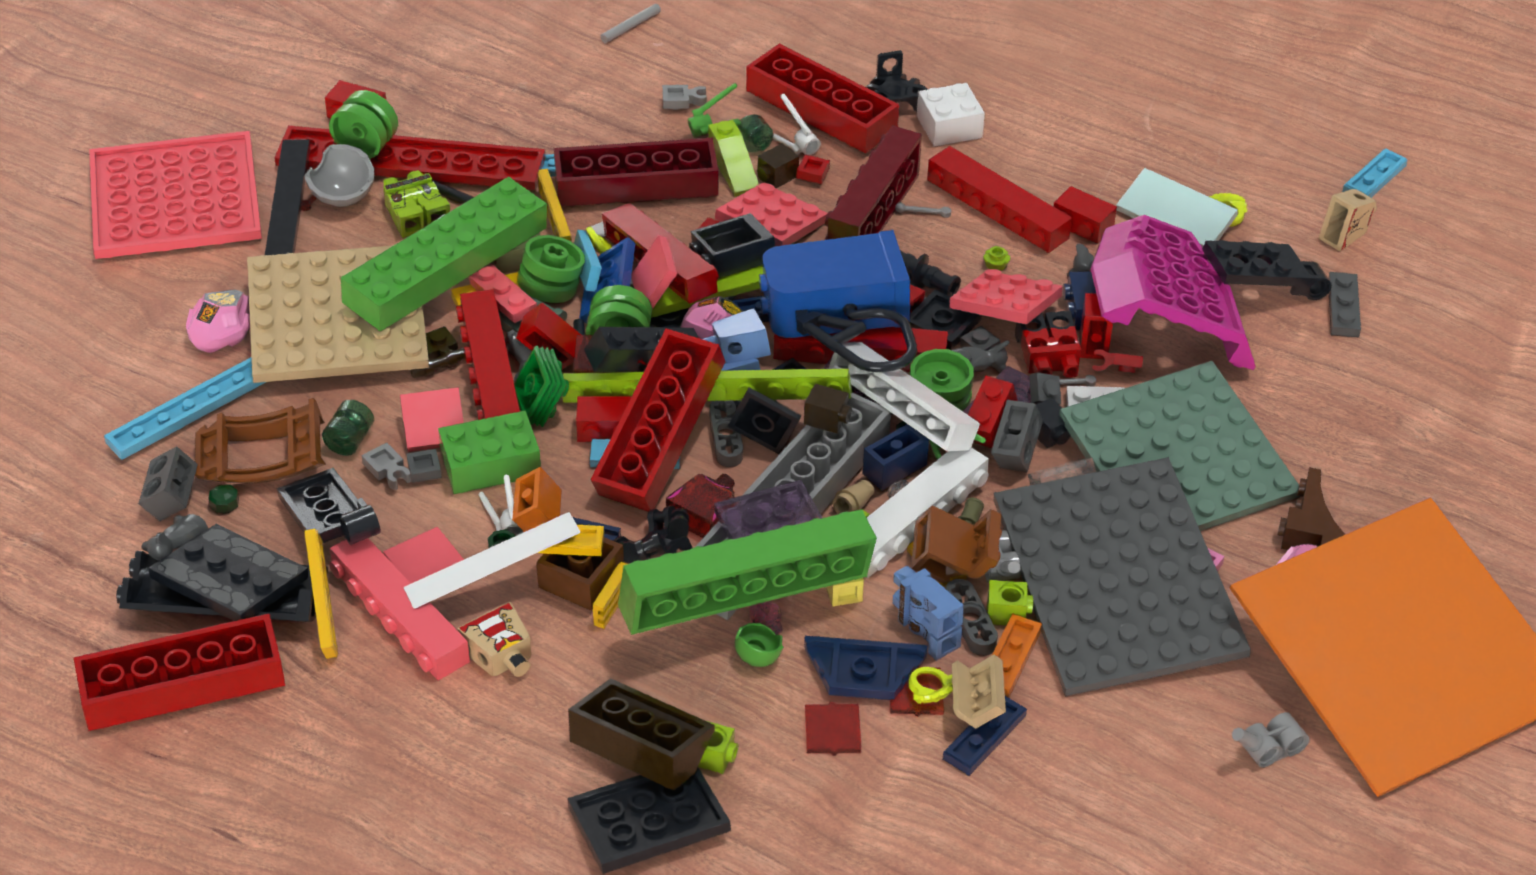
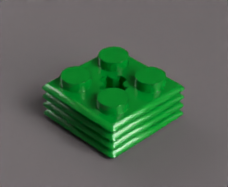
(540, 385)

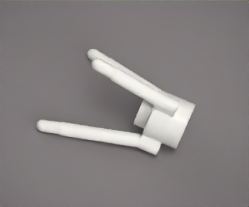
(804, 139)
(505, 521)

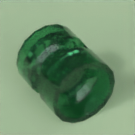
(348, 427)

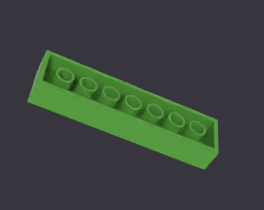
(443, 253)
(745, 571)

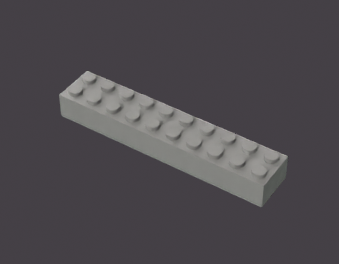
(820, 460)

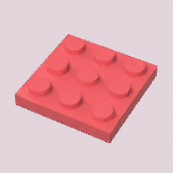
(777, 211)
(1006, 296)

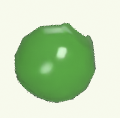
(758, 645)

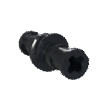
(923, 274)

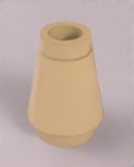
(853, 497)

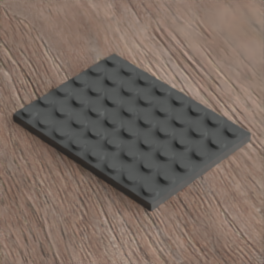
(1120, 576)

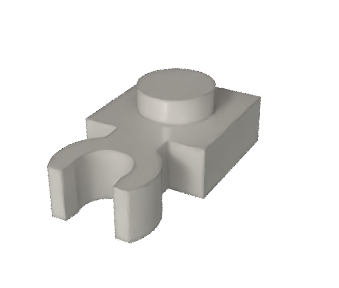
(680, 97)
(386, 463)

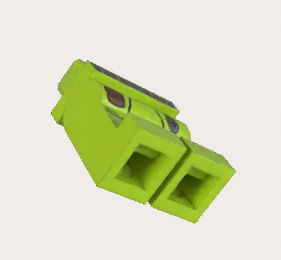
(413, 201)

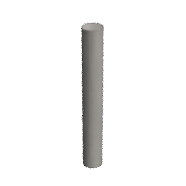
(630, 23)

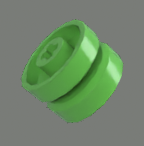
(364, 122)
(550, 268)
(618, 308)
(945, 374)

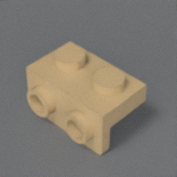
(978, 691)

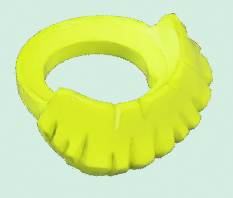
(1234, 201)
(597, 241)
(928, 695)

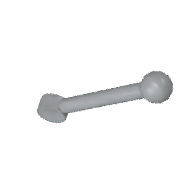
(944, 211)
(1089, 380)

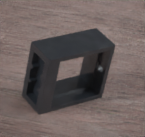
(743, 230)

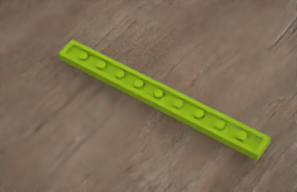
(729, 385)

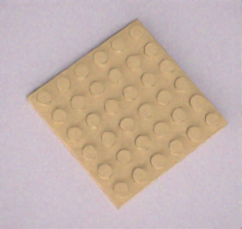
(309, 333)

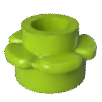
(996, 258)

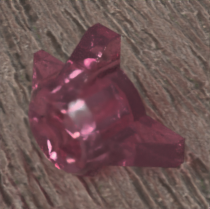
(771, 620)

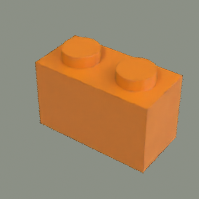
(535, 499)

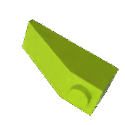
(732, 157)

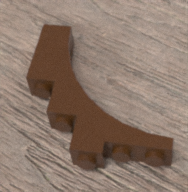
(1310, 518)

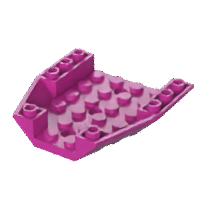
(1166, 274)

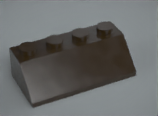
(640, 733)

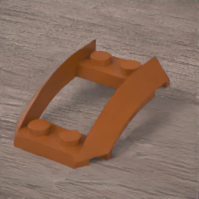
(299, 424)

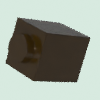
(777, 165)
(827, 408)

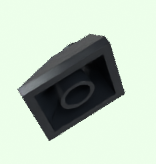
(764, 420)

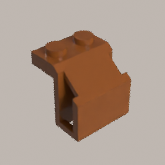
(955, 547)

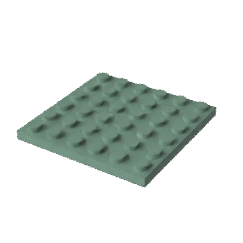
(1202, 428)

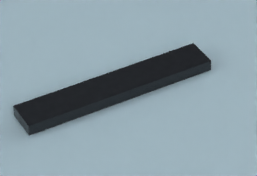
(288, 197)

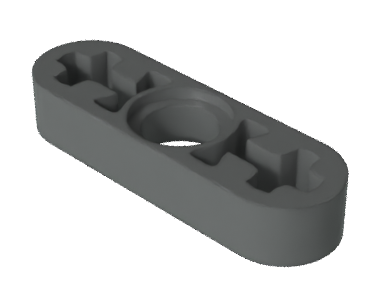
(720, 440)
(970, 629)

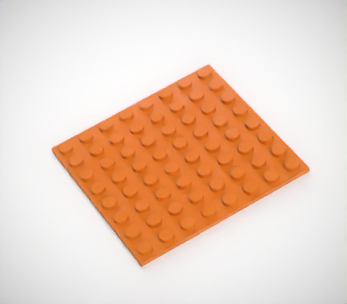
(1399, 643)

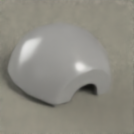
(342, 176)

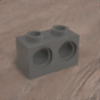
(1017, 435)
(168, 483)

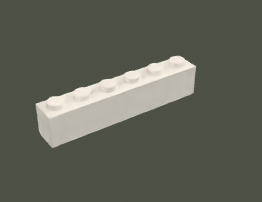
(910, 401)
(940, 485)

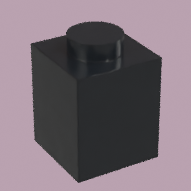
(1053, 427)

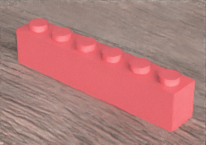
(381, 588)

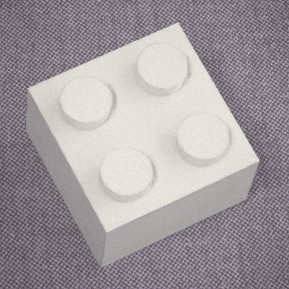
(950, 114)

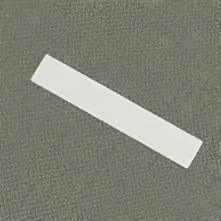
(491, 560)

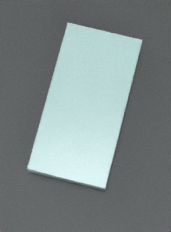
(1177, 205)

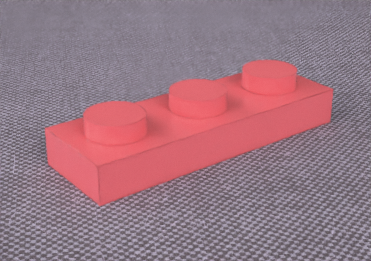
(509, 297)

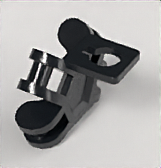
(895, 83)
(658, 539)

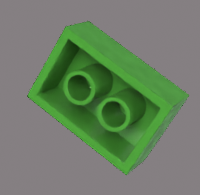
(487, 449)

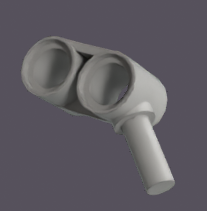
(1008, 565)
(1278, 740)

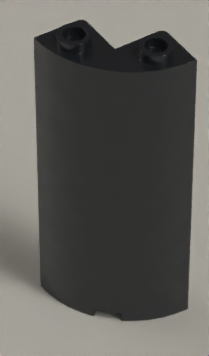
(149, 595)

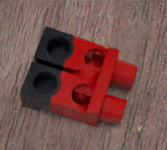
(1050, 346)

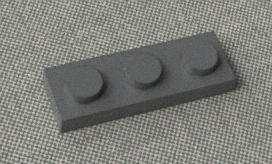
(1344, 305)

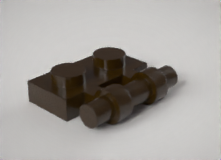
(442, 352)

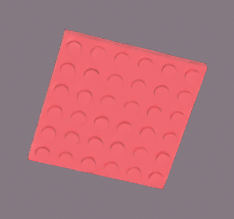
(173, 194)

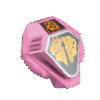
(704, 313)
(219, 320)

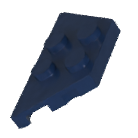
(863, 666)

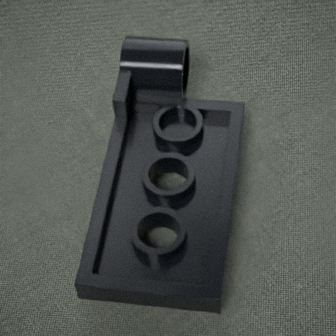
(1267, 265)
(329, 507)

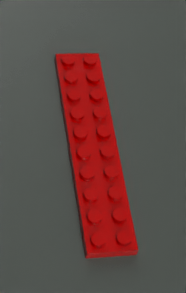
(442, 159)

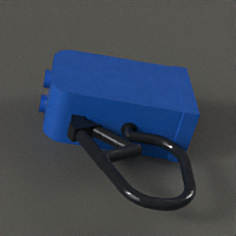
(839, 290)

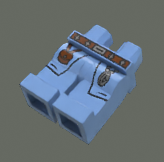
(928, 610)

